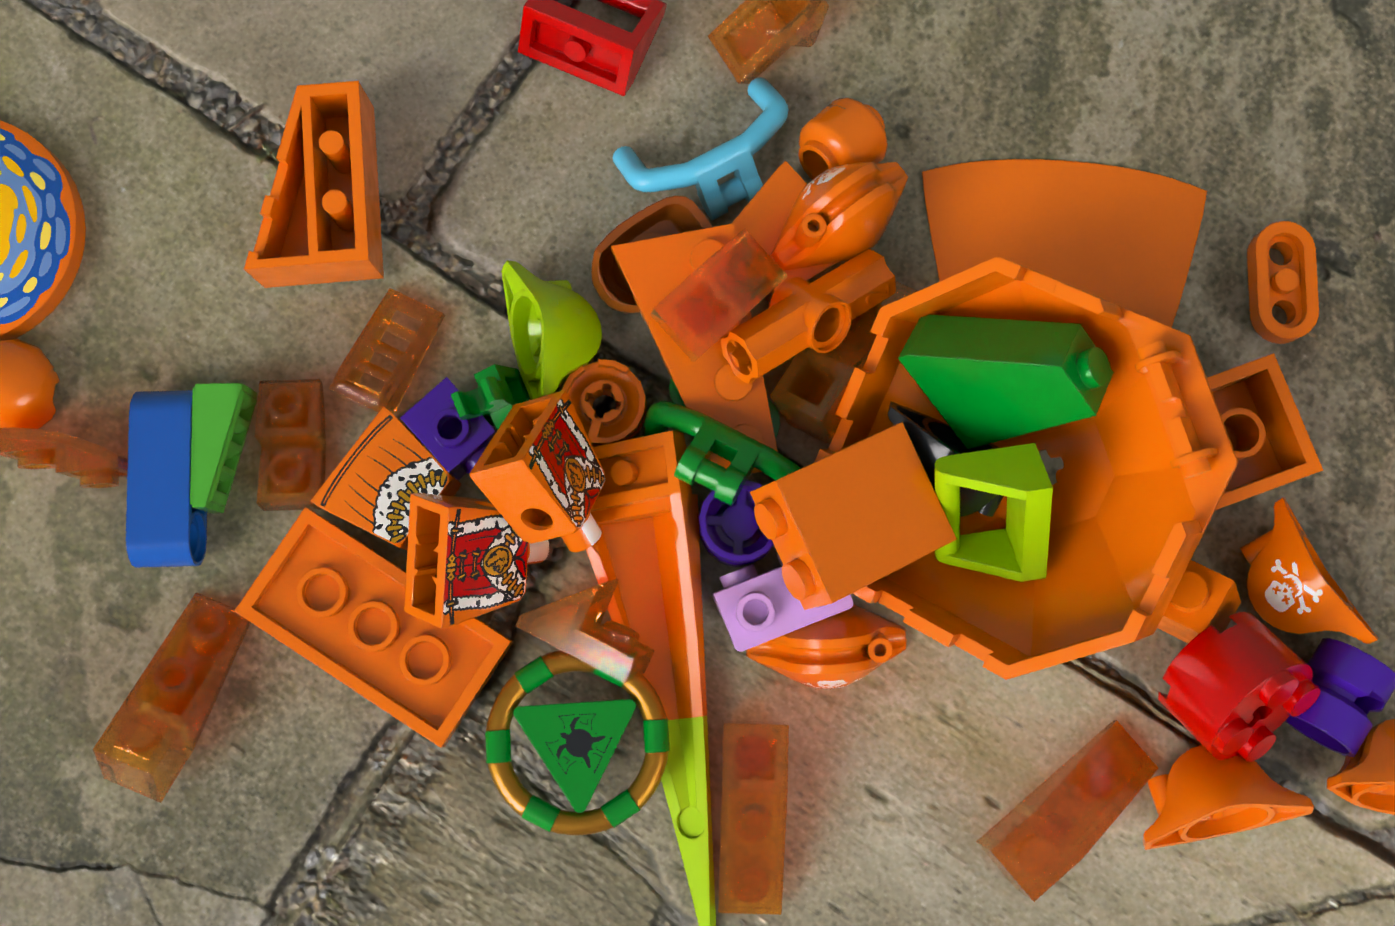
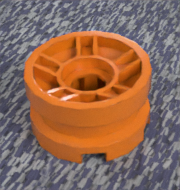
(618, 382)

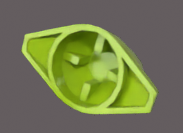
(549, 328)

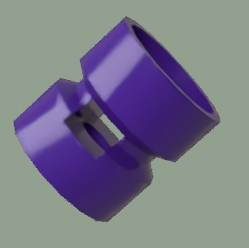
(732, 531)
(1350, 689)

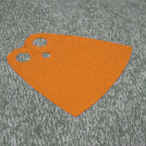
(1078, 222)

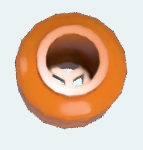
(842, 136)

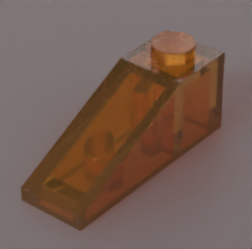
(1068, 812)

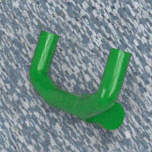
(720, 439)

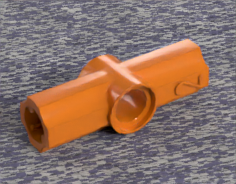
(808, 315)

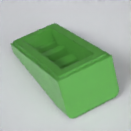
(218, 435)

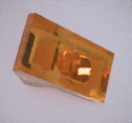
(764, 31)
(576, 628)

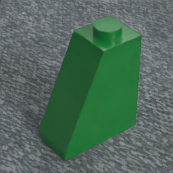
(1006, 374)

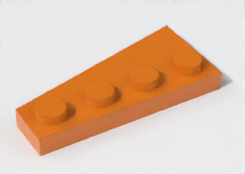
(708, 384)

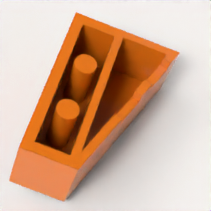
(325, 193)

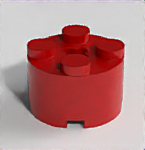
(1237, 688)

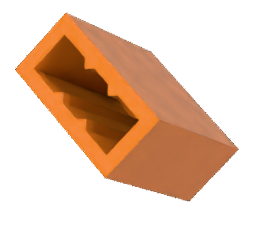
(852, 517)

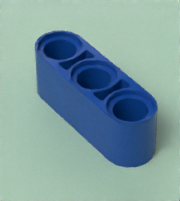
(159, 516)

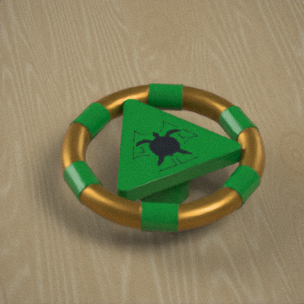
(575, 746)

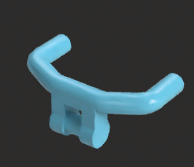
(716, 163)

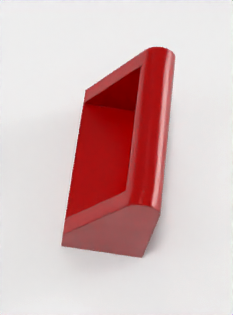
(587, 44)

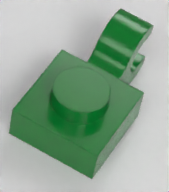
(496, 394)

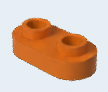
(1286, 285)

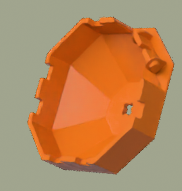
(1122, 508)

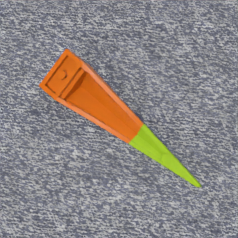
(655, 554)

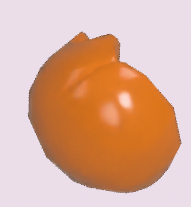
(25, 385)

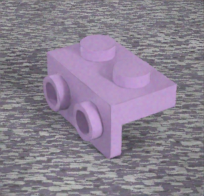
(763, 608)

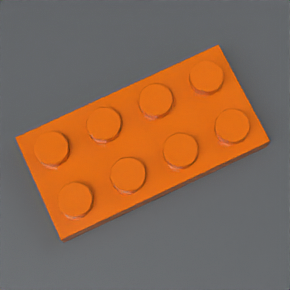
(348, 617)

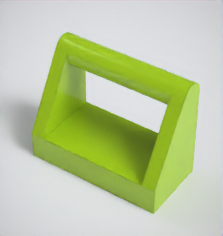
(1013, 472)

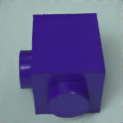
(450, 440)

